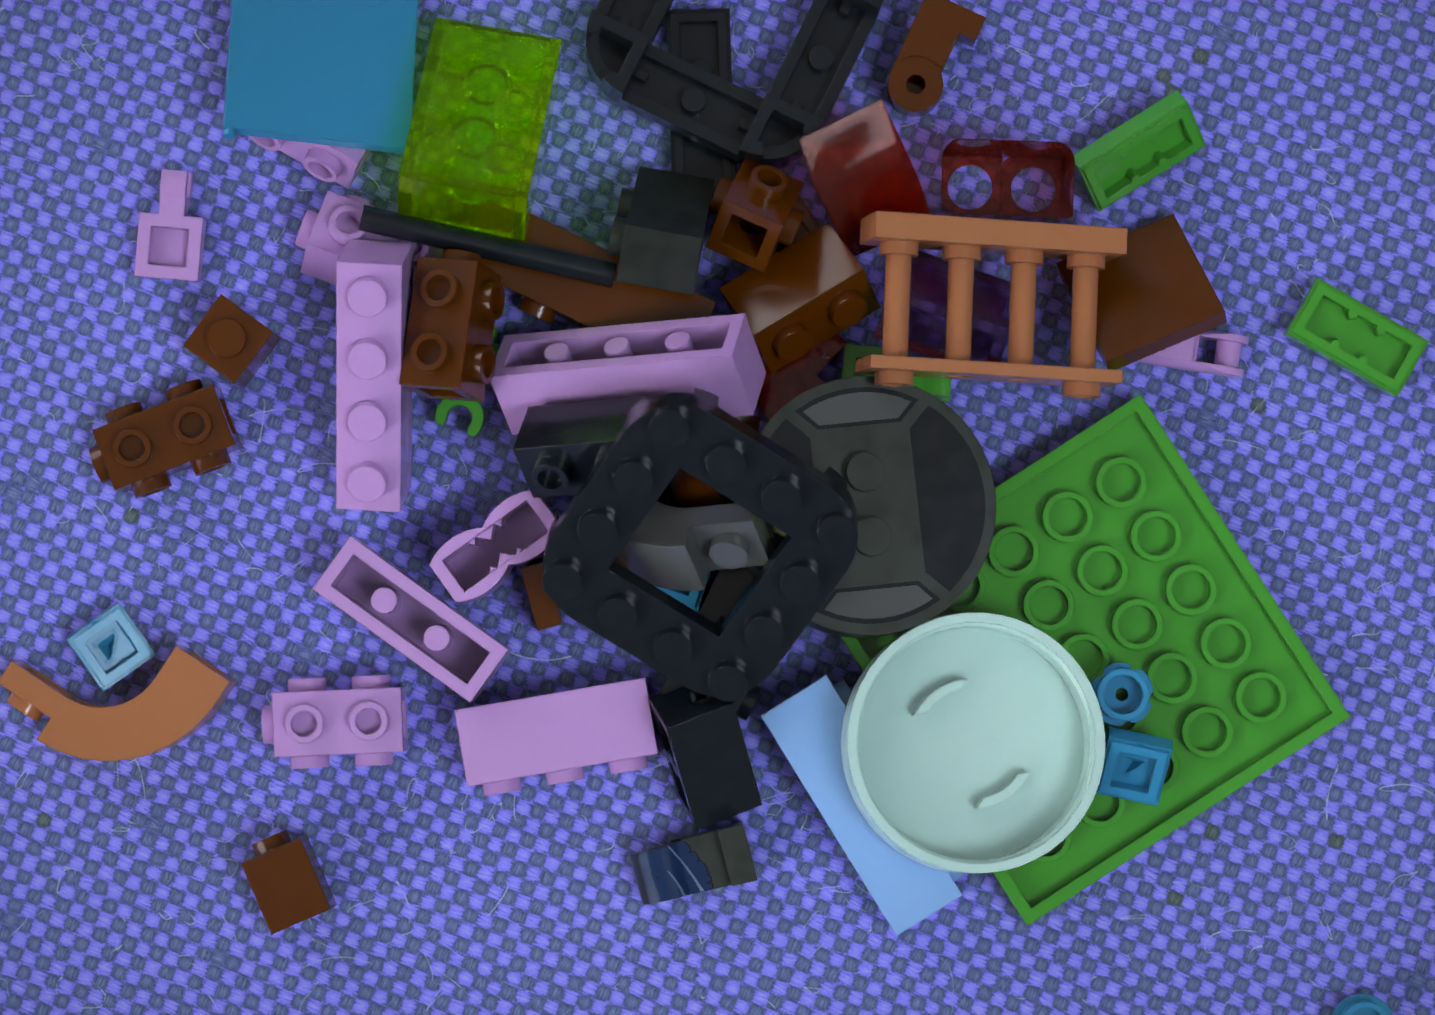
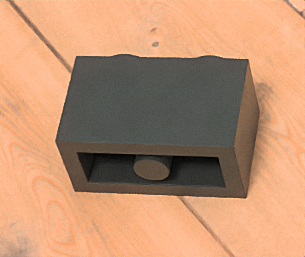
(661, 229)

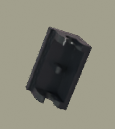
(705, 755)

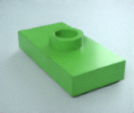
(1138, 150)
(1356, 338)

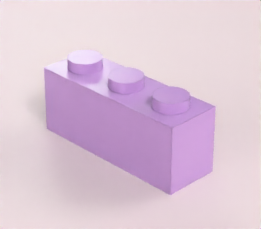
(412, 619)
(557, 735)

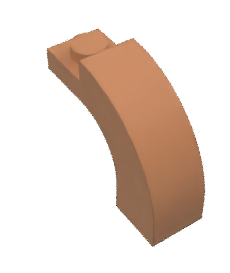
(160, 717)

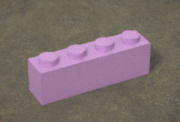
(630, 362)
(371, 405)

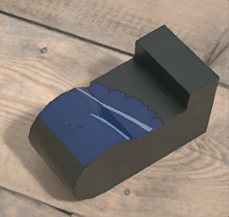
(694, 864)

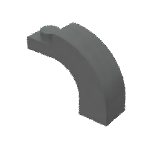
(681, 545)

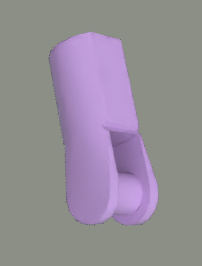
(1184, 355)

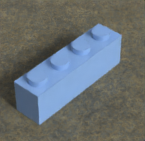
(810, 737)

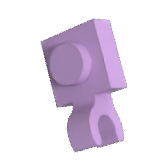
(171, 241)

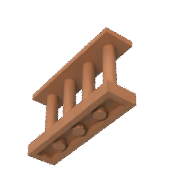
(1024, 247)

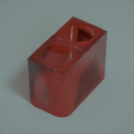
(988, 154)
(862, 170)

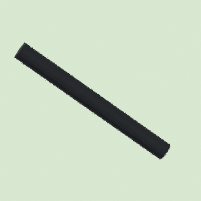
(488, 246)

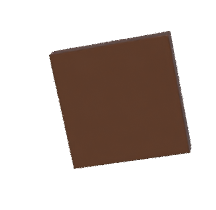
(1151, 295)

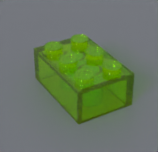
(479, 128)

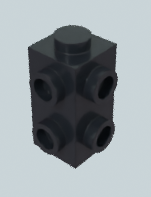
(566, 441)

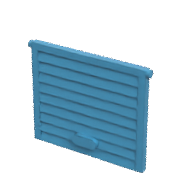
(322, 72)

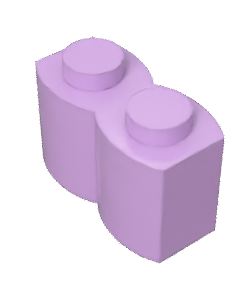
(482, 558)

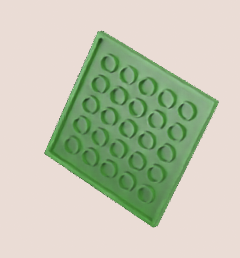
(1135, 566)

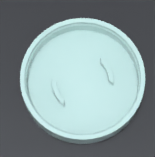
(973, 743)

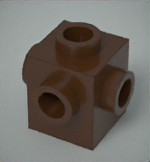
(755, 214)

